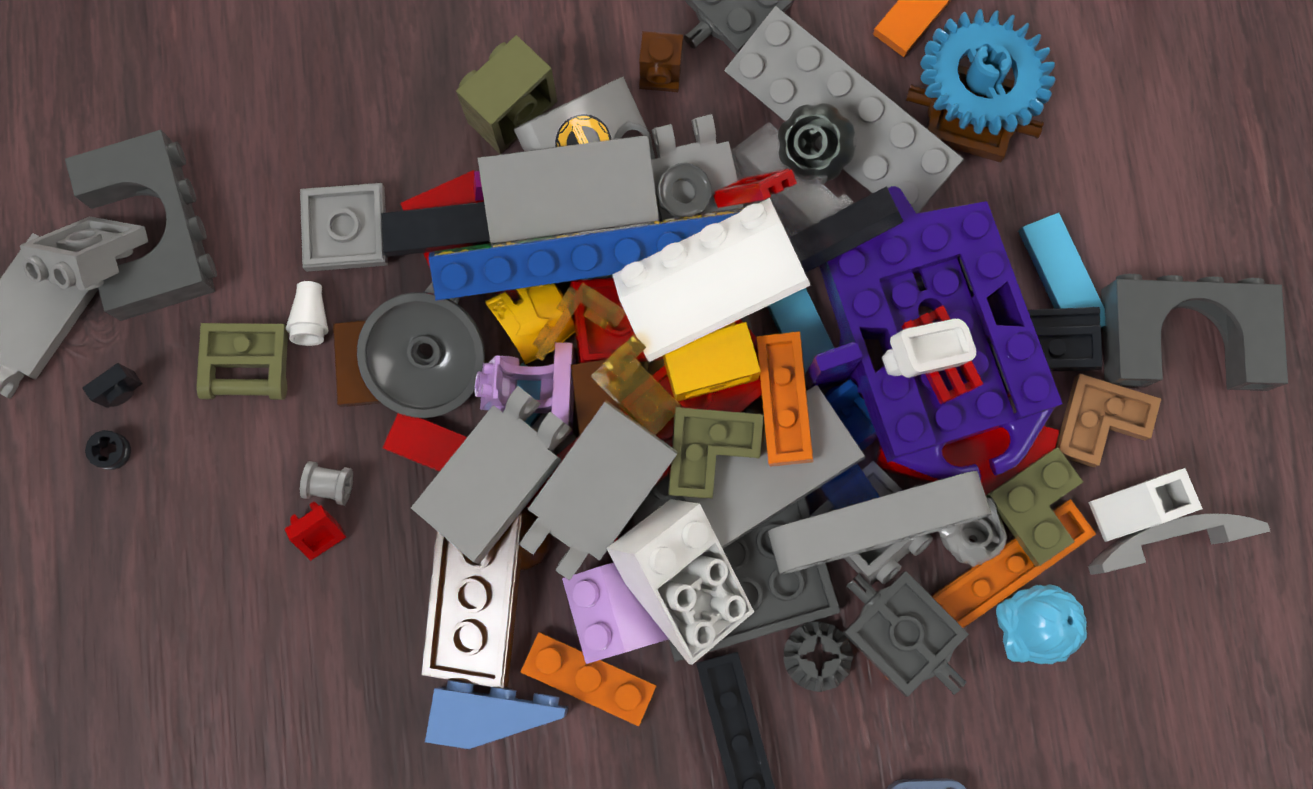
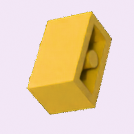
(712, 363)

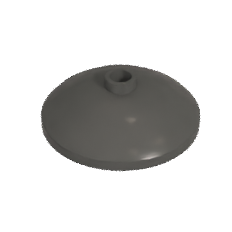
(399, 371)

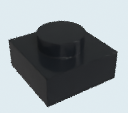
(113, 386)

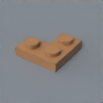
(1100, 407)

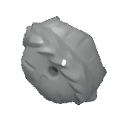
(988, 537)

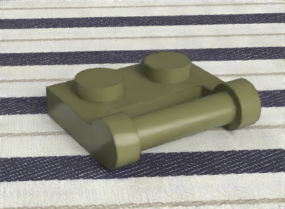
(242, 347)

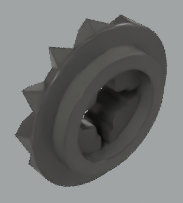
(805, 672)

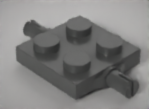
(730, 20)
(905, 633)

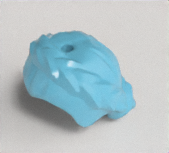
(1041, 625)

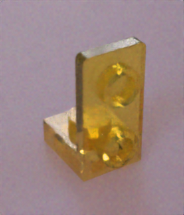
(599, 311)
(634, 387)

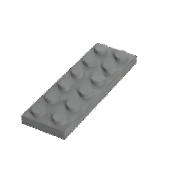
(794, 69)

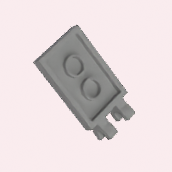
(711, 157)
(33, 322)
(492, 476)
(597, 487)

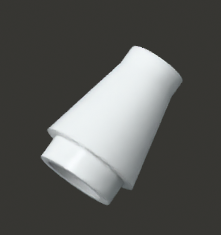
(307, 317)

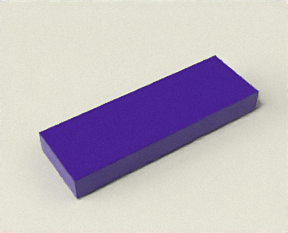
(833, 366)

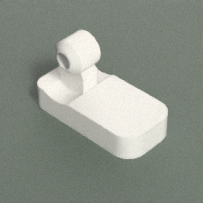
(929, 348)

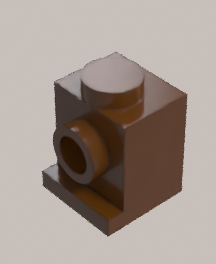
(660, 61)

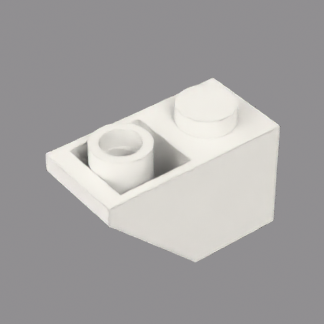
(1145, 505)

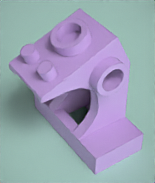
(557, 389)

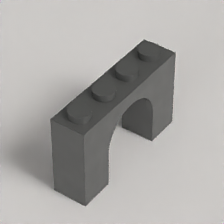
(178, 264)
(1244, 312)

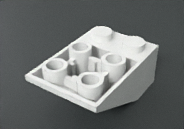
(682, 577)

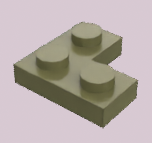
(702, 436)
(1026, 502)

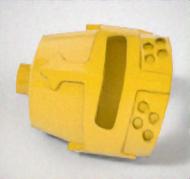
(528, 316)

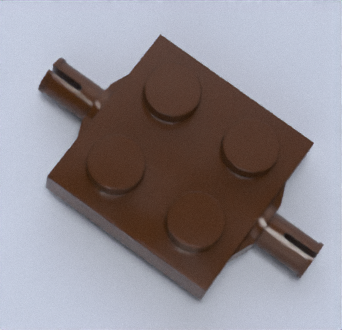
(966, 140)

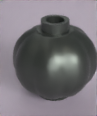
(804, 128)

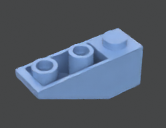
(475, 718)

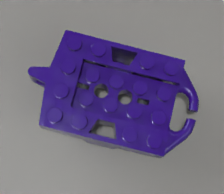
(932, 262)

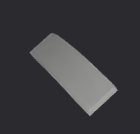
(1220, 528)

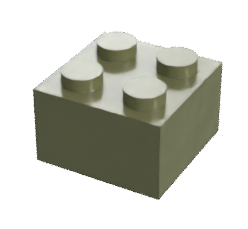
(507, 92)

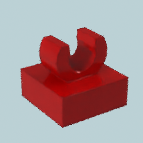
(314, 531)

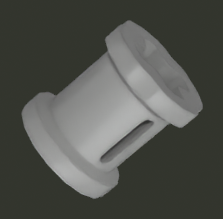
(326, 483)

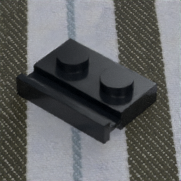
(1069, 337)

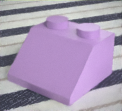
(608, 614)

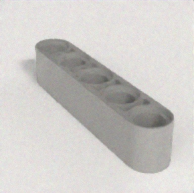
(879, 522)

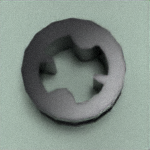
(99, 441)

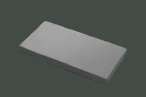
(568, 189)
(753, 492)

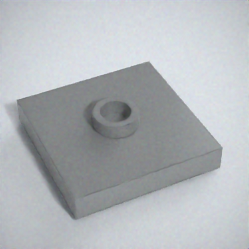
(342, 227)

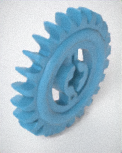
(992, 54)

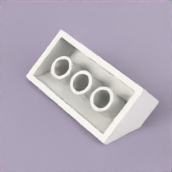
(709, 279)

